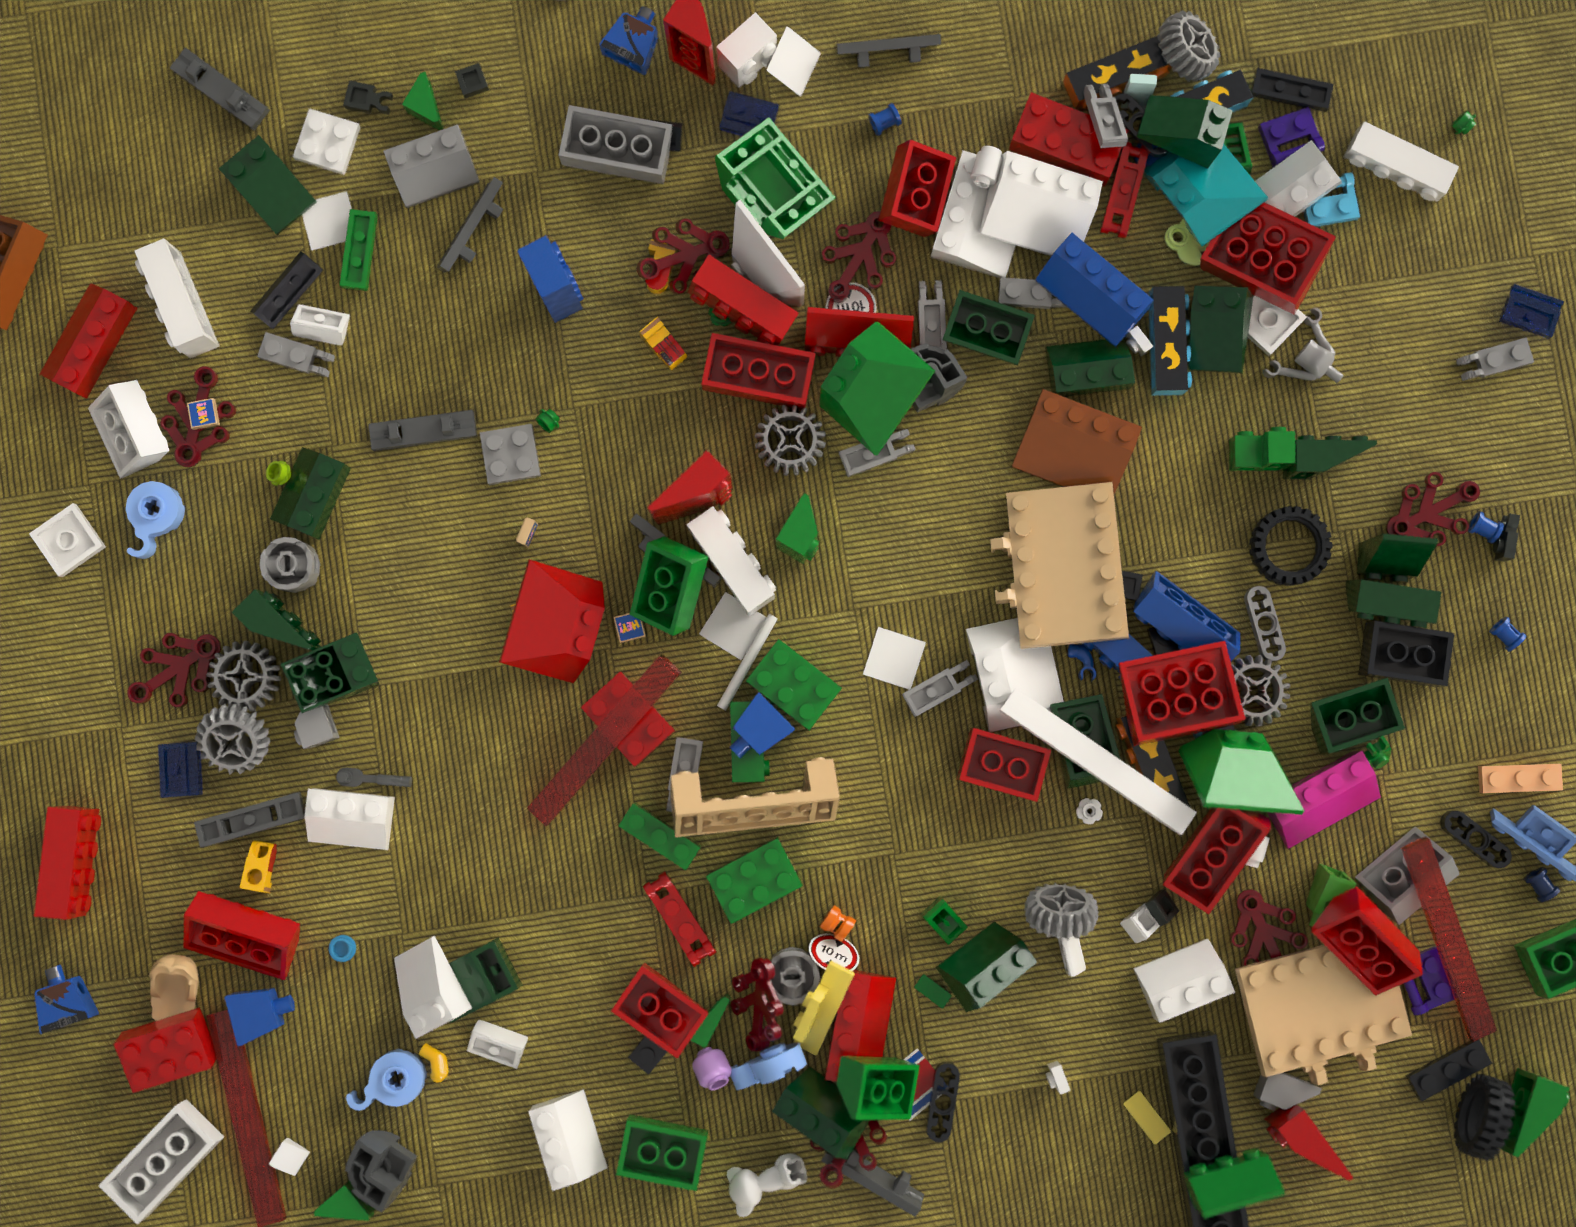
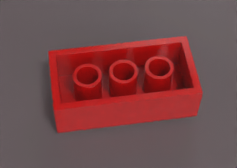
(1062, 139)
(741, 301)
(758, 371)
(1215, 855)
(67, 862)

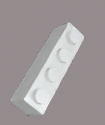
(1401, 162)

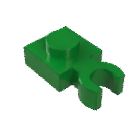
(1378, 753)

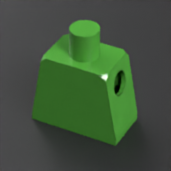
(1326, 885)

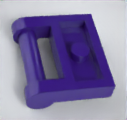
(1287, 130)
(1433, 982)

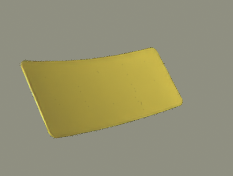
(1147, 1117)

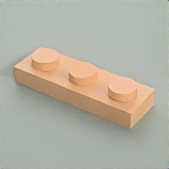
(1520, 778)

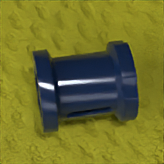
(1542, 884)

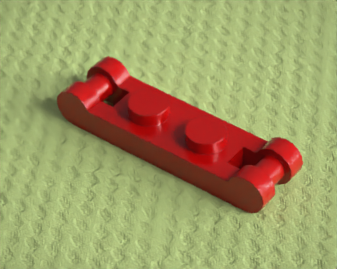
(1124, 190)
(679, 919)

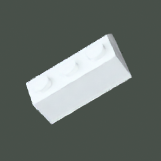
(1299, 180)
(128, 427)
(349, 818)
(1183, 980)
(567, 1139)

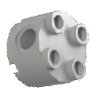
(290, 565)
(794, 975)

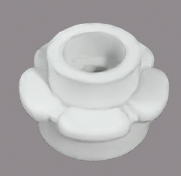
(1082, 809)

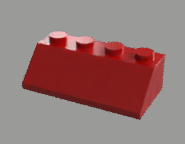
(690, 39)
(834, 328)
(88, 340)
(240, 935)
(1367, 942)
(861, 1020)

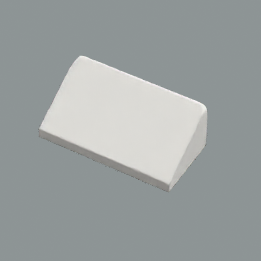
(319, 324)
(1072, 956)
(497, 1043)

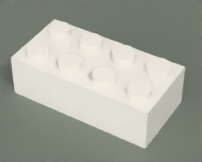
(176, 298)
(731, 561)
(161, 1161)

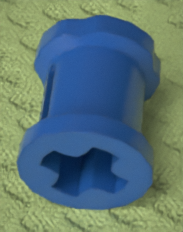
(884, 119)
(1485, 527)
(1508, 634)

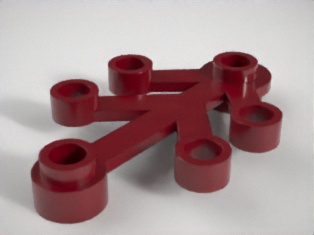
(687, 252)
(861, 252)
(192, 435)
(1428, 512)
(179, 666)
(1263, 932)
(761, 973)
(863, 1151)

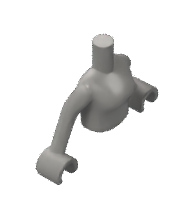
(1313, 357)

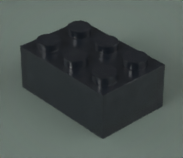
(1406, 654)

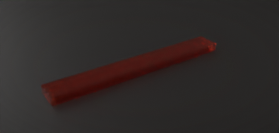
(604, 739)
(1449, 938)
(247, 1121)

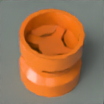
(833, 918)

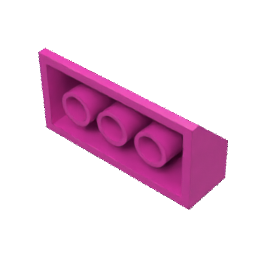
(1328, 797)

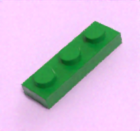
(358, 250)

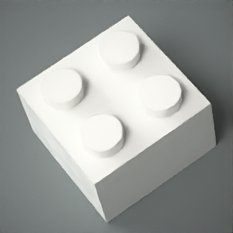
(747, 50)

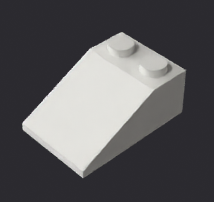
(428, 988)

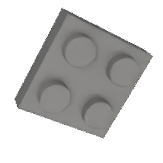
(510, 454)

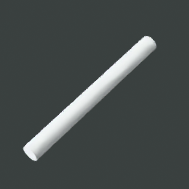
(747, 662)

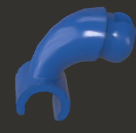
(1082, 654)

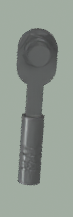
(354, 777)

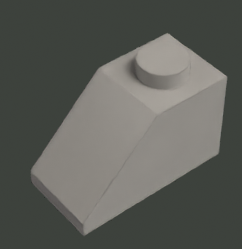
(315, 728)
(1284, 1091)

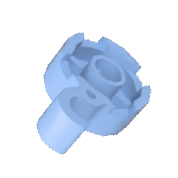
(148, 525)
(768, 1066)
(383, 1086)

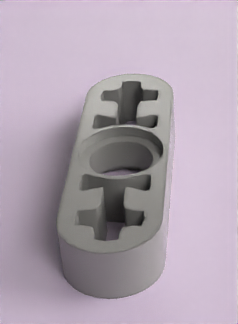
(1271, 614)

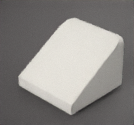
(1140, 924)
(289, 1157)

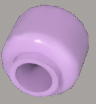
(711, 1068)

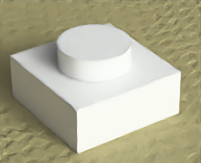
(1138, 341)
(1057, 1078)

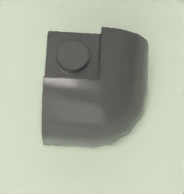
(945, 381)
(379, 1168)

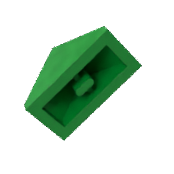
(422, 103)
(944, 920)
(345, 1205)

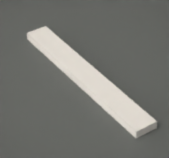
(1098, 761)

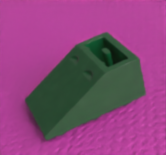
(1318, 456)
(266, 616)
(330, 673)
(485, 975)

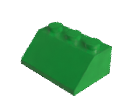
(799, 533)
(877, 1087)
(1233, 1183)

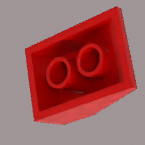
(660, 1010)
(1300, 1134)

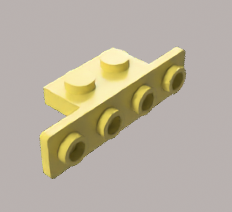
(821, 1008)

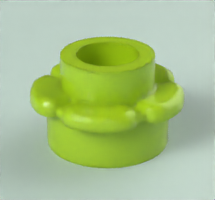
(278, 472)

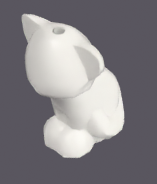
(747, 1187)

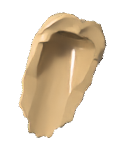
(173, 986)

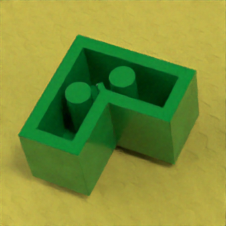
(1262, 452)

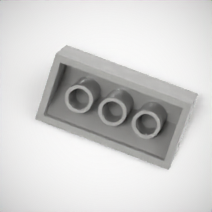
(615, 144)

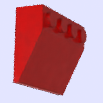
(1269, 256)
(694, 491)
(1180, 693)

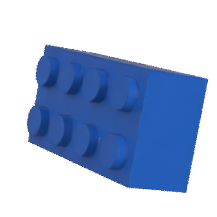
(552, 278)

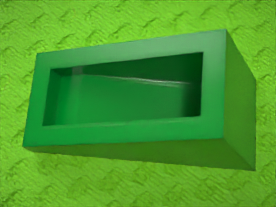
(933, 991)

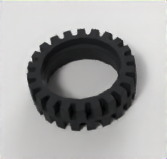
(1319, 533)
(1484, 1117)

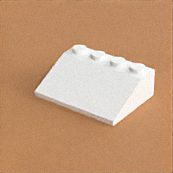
(1038, 204)
(960, 226)

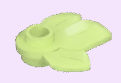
(1188, 249)

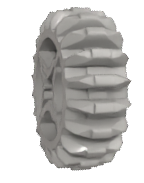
(1188, 46)
(806, 423)
(244, 666)
(1262, 698)
(225, 725)
(1061, 911)

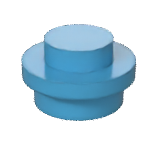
(342, 948)

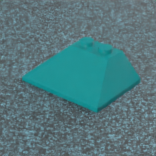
(1206, 197)

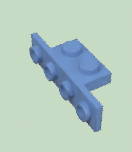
(1542, 836)

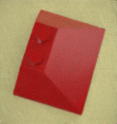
(554, 622)

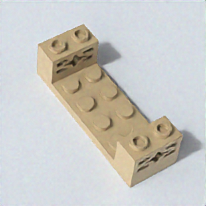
(813, 805)

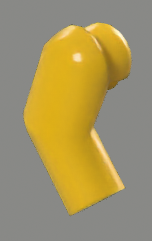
(438, 1062)

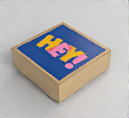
(203, 413)
(527, 532)
(629, 628)

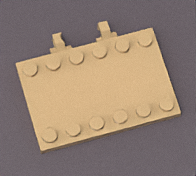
(1064, 566)
(1315, 1010)

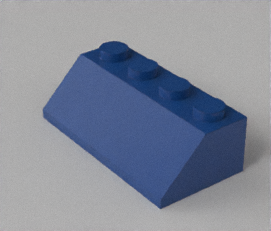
(1094, 289)
(1182, 617)

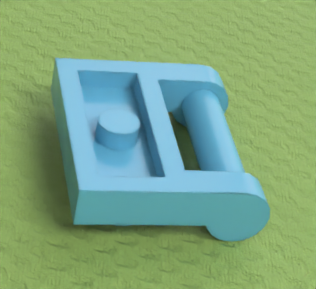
(1335, 208)

